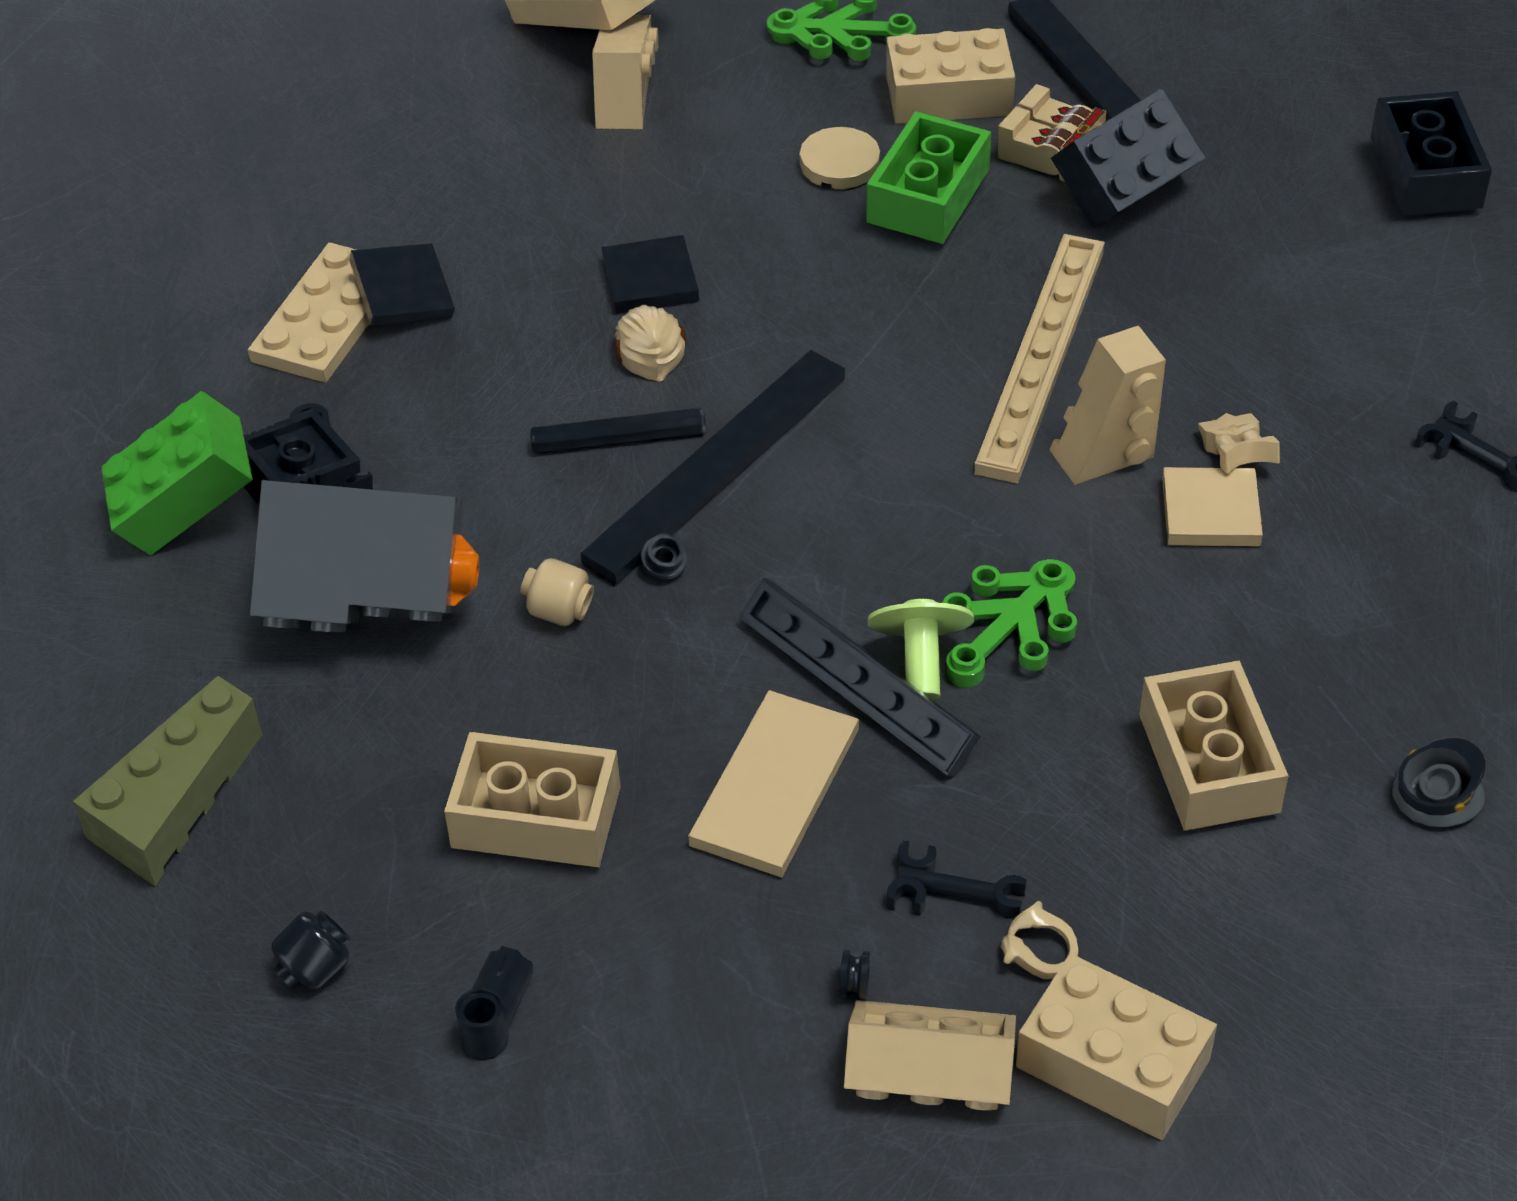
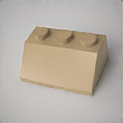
(930, 1054)

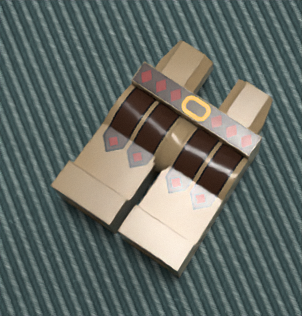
(1043, 129)

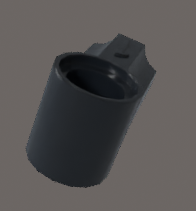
(491, 1003)

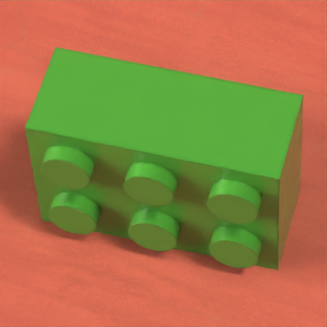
(928, 177)
(176, 473)

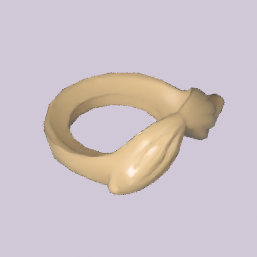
(1019, 953)

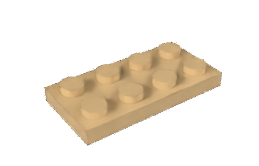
(315, 321)

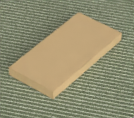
(774, 783)

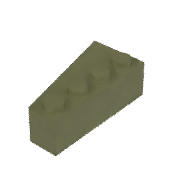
(164, 784)

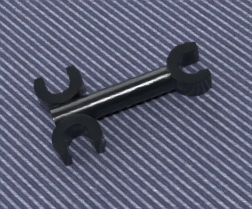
(1458, 431)
(917, 877)

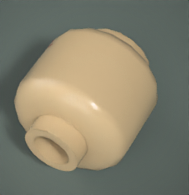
(557, 592)

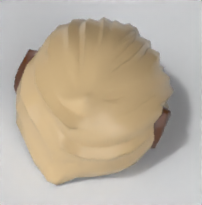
(649, 342)

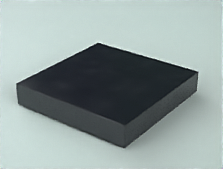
(650, 273)
(401, 284)

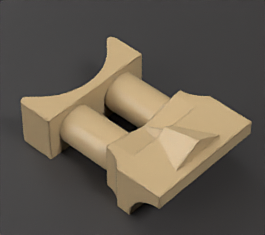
(1238, 441)

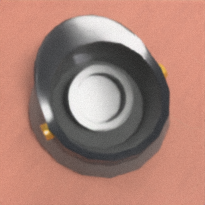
(1441, 783)

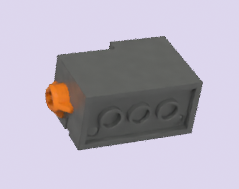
(355, 550)

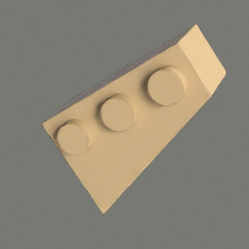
(622, 73)

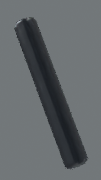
(618, 430)

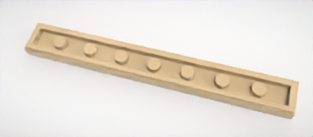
(1039, 360)

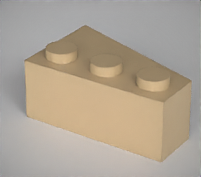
(1116, 410)

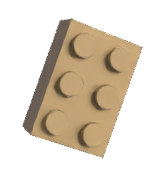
(950, 75)
(1212, 745)
(533, 799)
(1115, 1046)

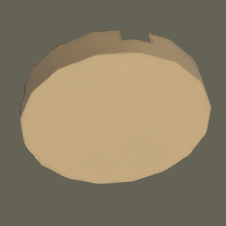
(839, 157)

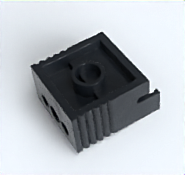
(302, 452)

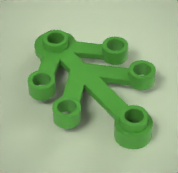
(795, 26)
(1045, 582)

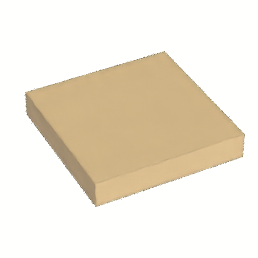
(1212, 507)

